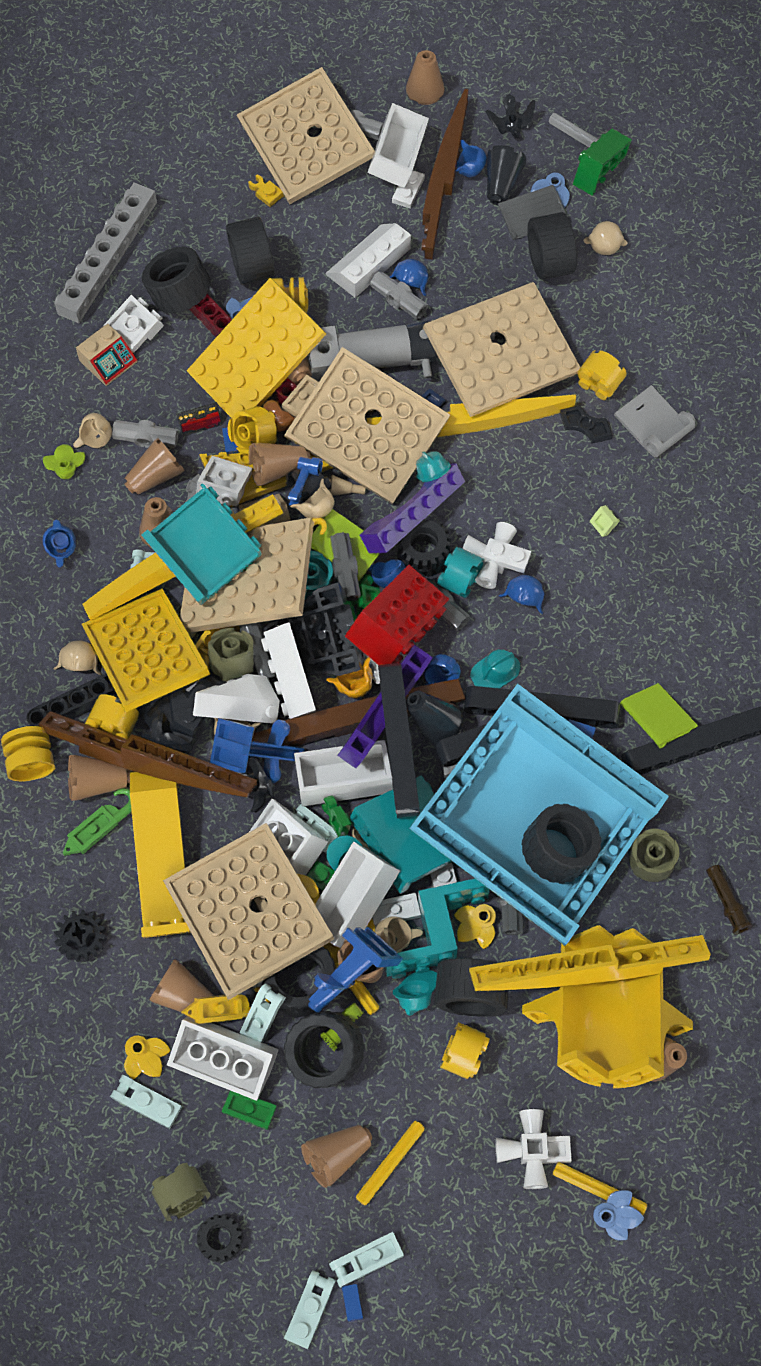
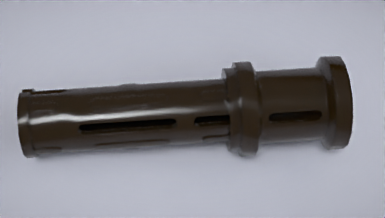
(733, 909)

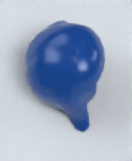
(471, 160)
(412, 273)
(59, 537)
(389, 569)
(526, 591)
(441, 669)

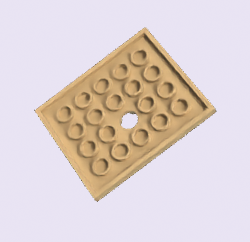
(281, 137)
(496, 373)
(373, 455)
(267, 589)
(216, 905)

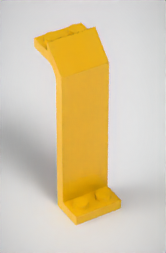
(157, 852)

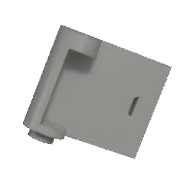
(655, 424)

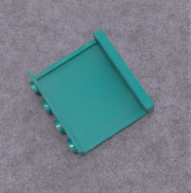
(203, 544)
(394, 840)

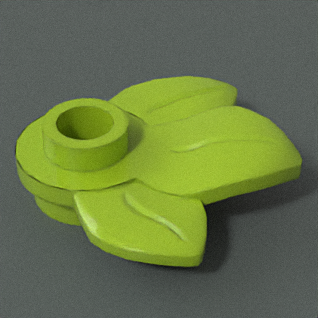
(64, 461)

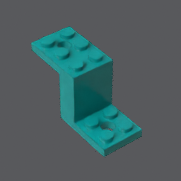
(437, 925)

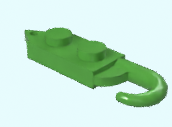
(96, 826)

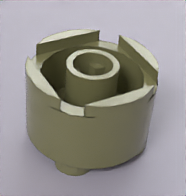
(231, 653)
(665, 851)
(180, 1192)

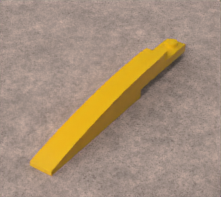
(503, 415)
(154, 571)
(589, 965)

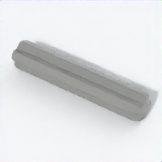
(572, 130)

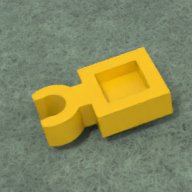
(268, 192)

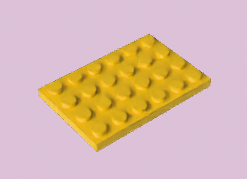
(256, 350)
(145, 650)

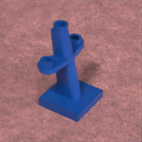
(234, 745)
(367, 950)

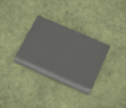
(530, 205)

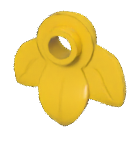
(475, 928)
(147, 1059)

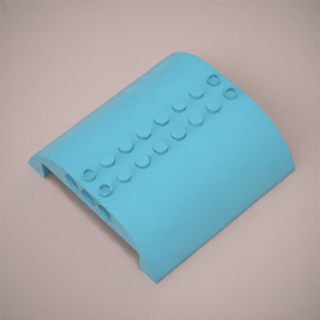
(501, 785)

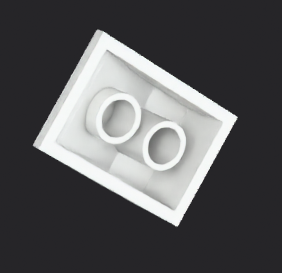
(296, 838)

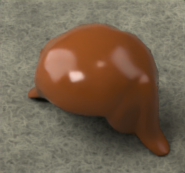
(283, 418)

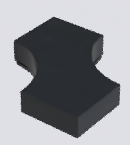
(594, 428)

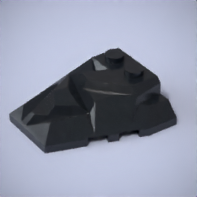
(322, 633)
(179, 709)

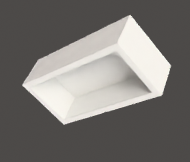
(398, 145)
(325, 774)
(355, 891)

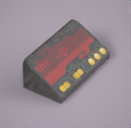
(199, 419)

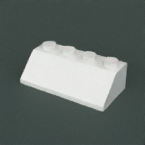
(370, 256)
(289, 671)
(222, 1057)

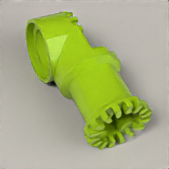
(331, 1036)

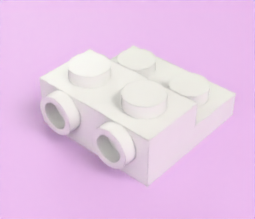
(135, 322)
(226, 479)

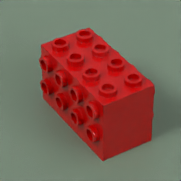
(398, 617)

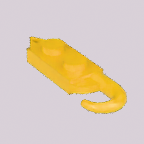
(218, 1008)

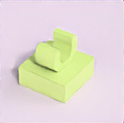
(604, 520)

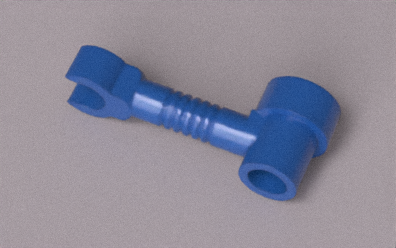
(307, 467)

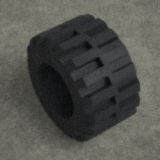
(430, 561)

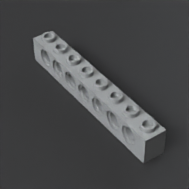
(105, 252)

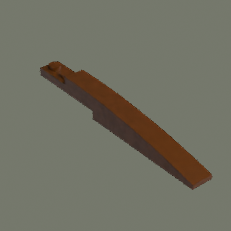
(443, 175)
(345, 718)
(147, 757)

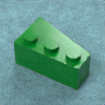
(599, 159)

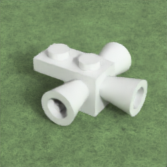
(498, 554)
(534, 1149)

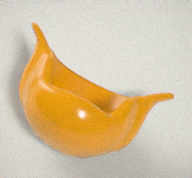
(355, 683)

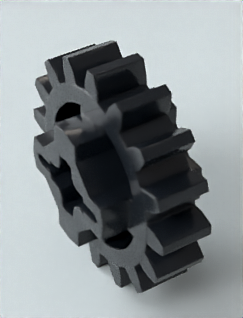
(71, 938)

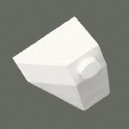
(240, 699)

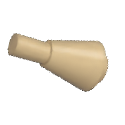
(341, 486)

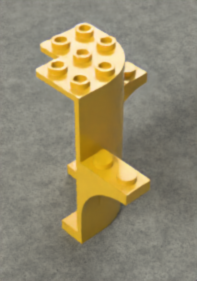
(610, 1027)

